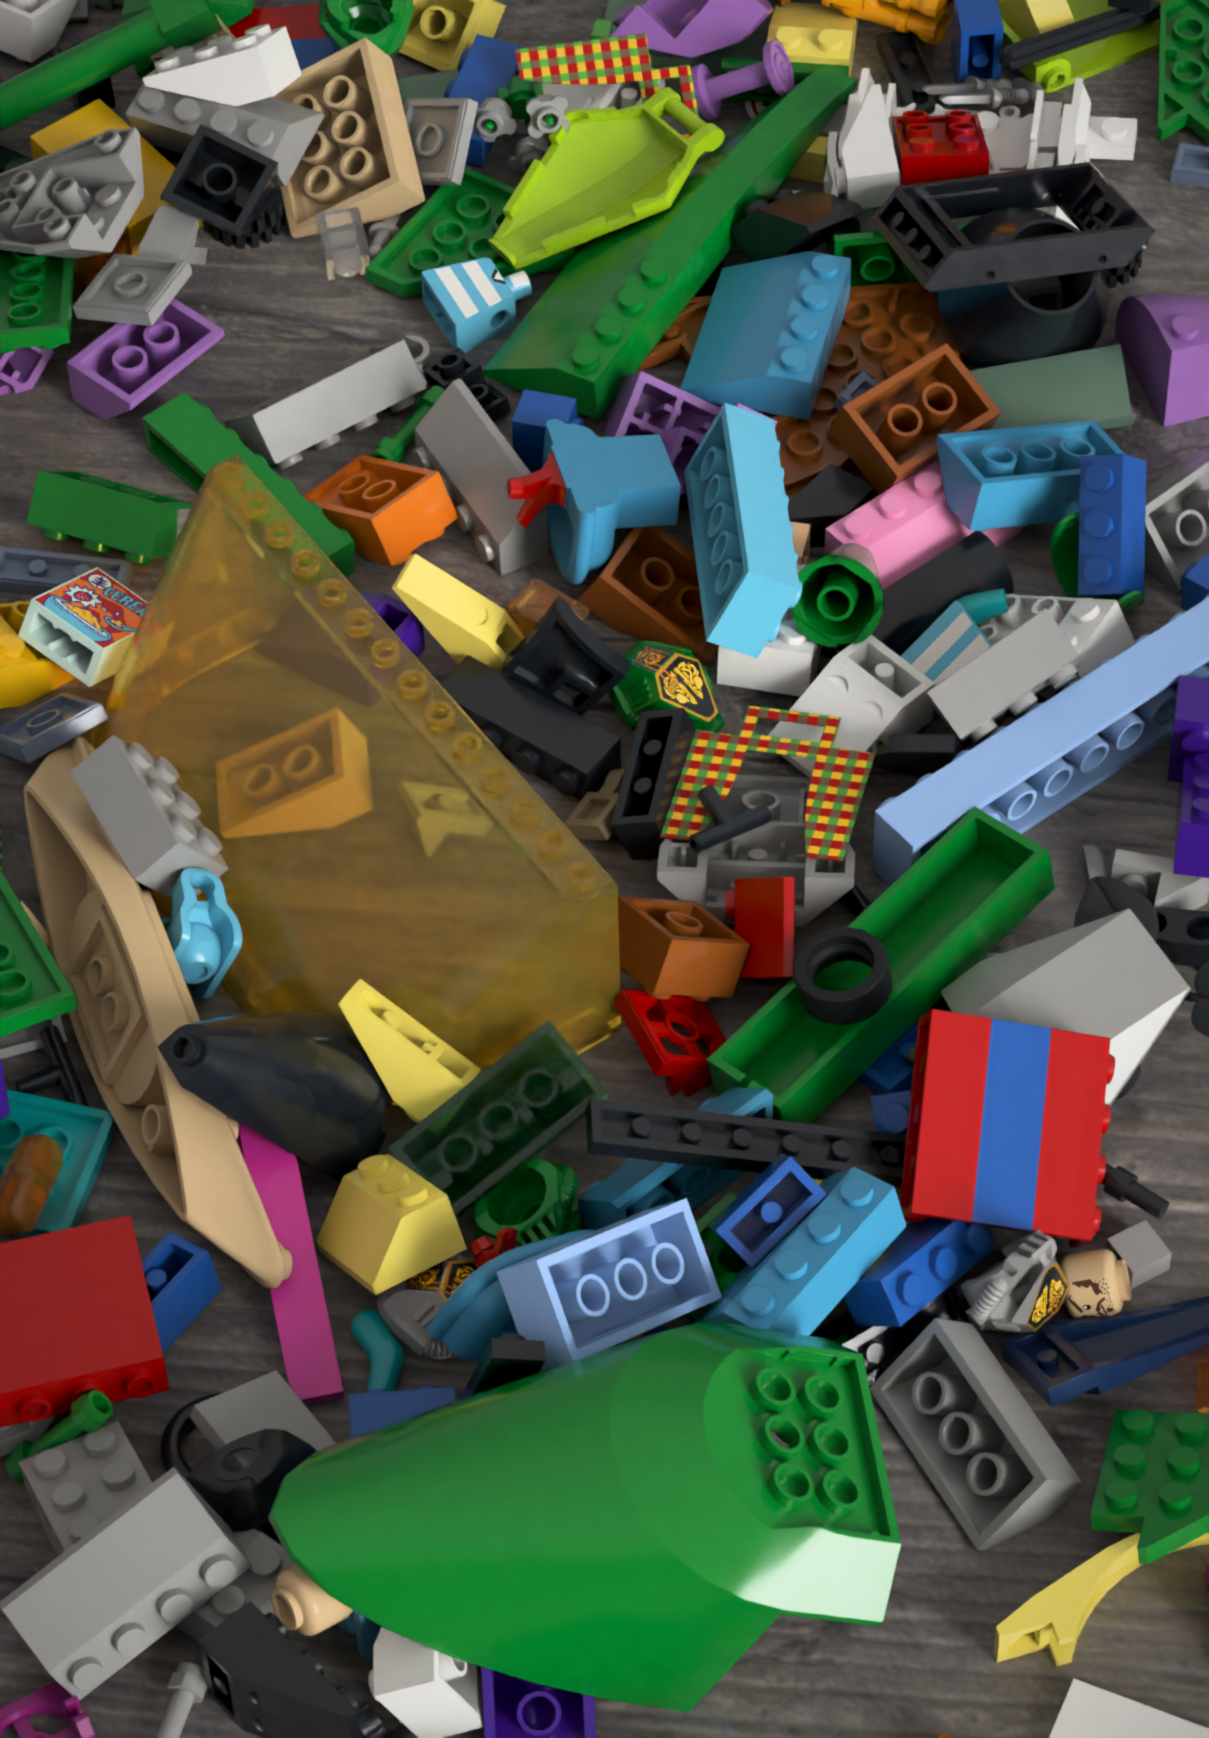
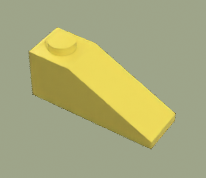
(408, 1057)

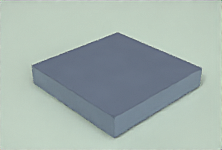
(49, 726)

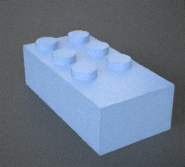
(611, 1283)

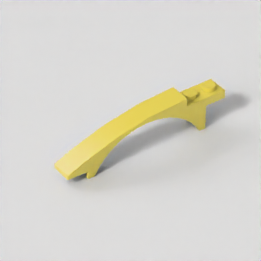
(1060, 1610)

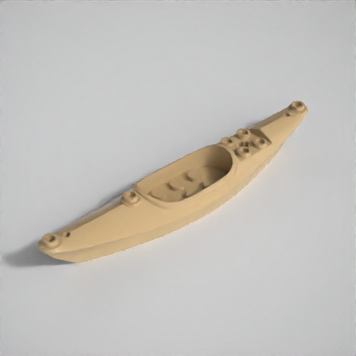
(128, 1003)

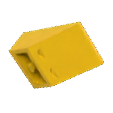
(23, 669)

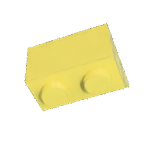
(447, 27)

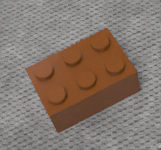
(897, 422)

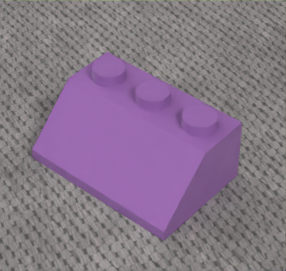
(138, 359)

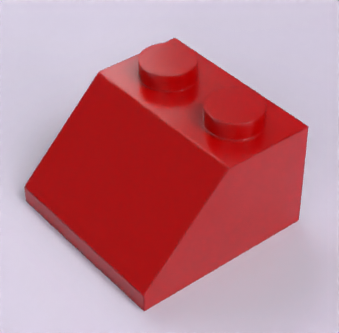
(767, 922)

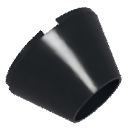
(999, 327)

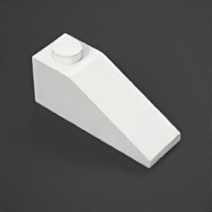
(868, 156)

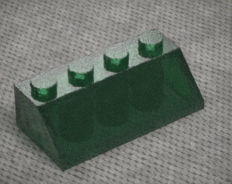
(501, 1118)

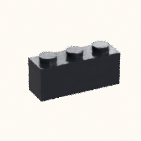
(651, 779)

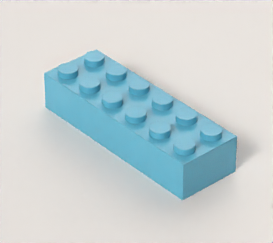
(741, 531)

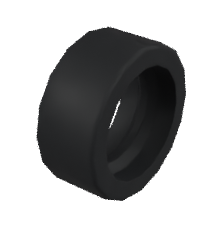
(839, 946)

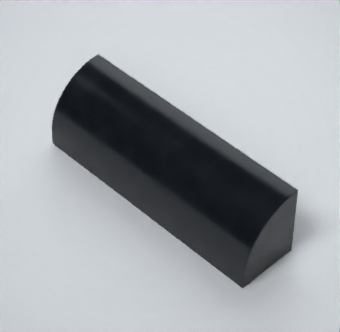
(928, 591)

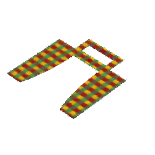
(603, 62)
(833, 791)

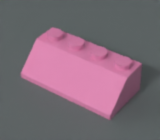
(907, 526)

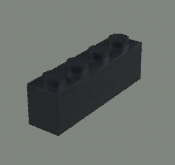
(534, 729)

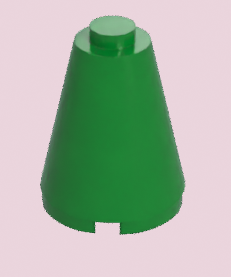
(840, 597)

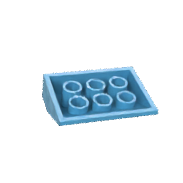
(771, 333)

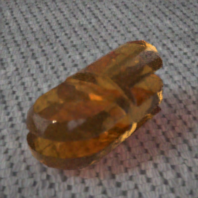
(28, 1183)

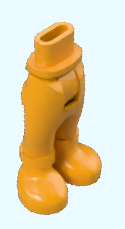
(928, 24)

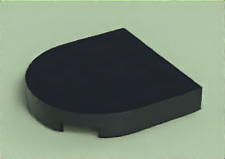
(916, 753)

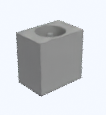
(1142, 1250)

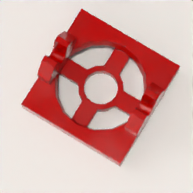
(650, 1020)

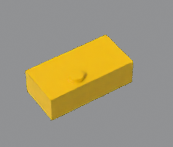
(92, 121)

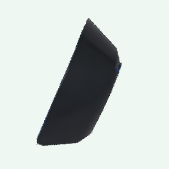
(232, 1492)

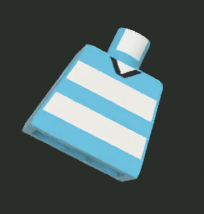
(473, 301)
(947, 644)

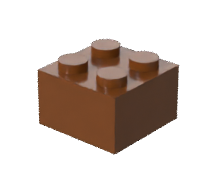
(678, 949)

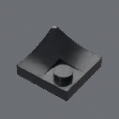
(566, 660)

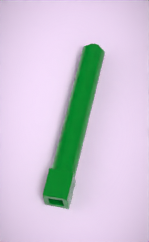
(105, 54)

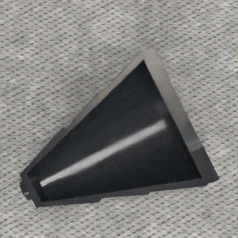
(290, 1080)

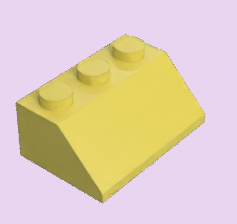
(388, 1224)

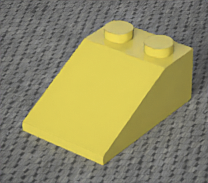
(814, 33)

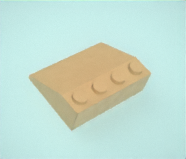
(362, 145)

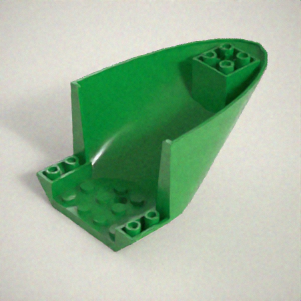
(613, 1513)

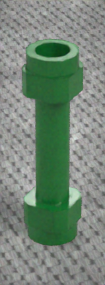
(394, 448)
(87, 1414)

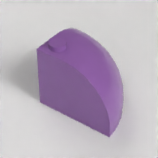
(1168, 351)

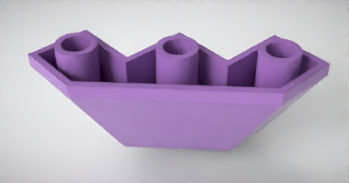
(692, 26)

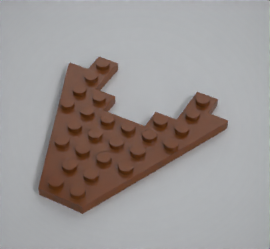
(880, 333)

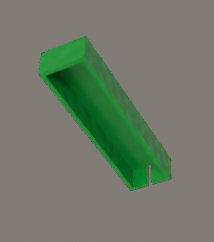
(933, 929)

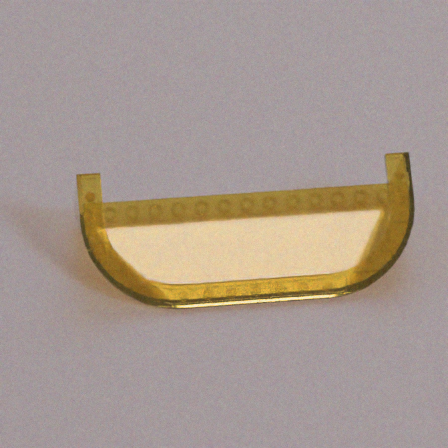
(355, 798)

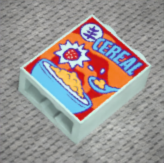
(84, 625)

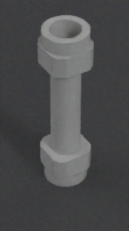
(186, 1687)

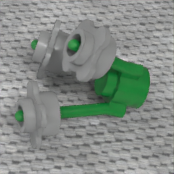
(524, 101)

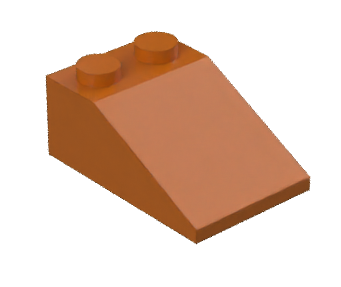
(385, 507)

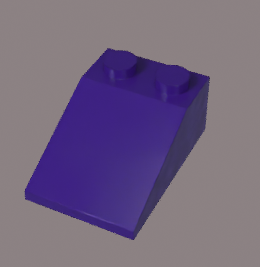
(533, 1710)

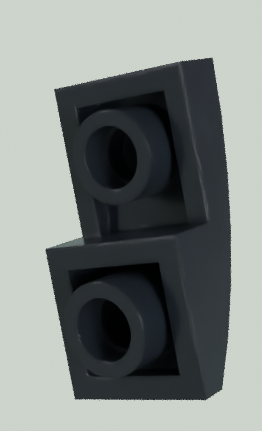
(458, 365)

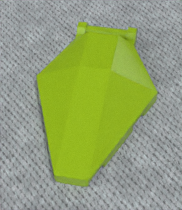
(602, 176)

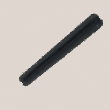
(1075, 36)

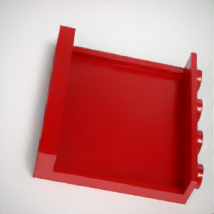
(75, 1321)

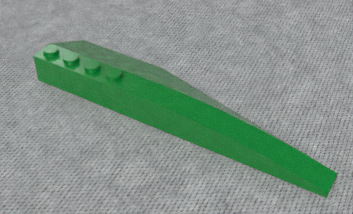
(638, 279)

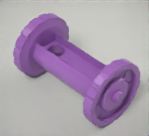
(774, 70)

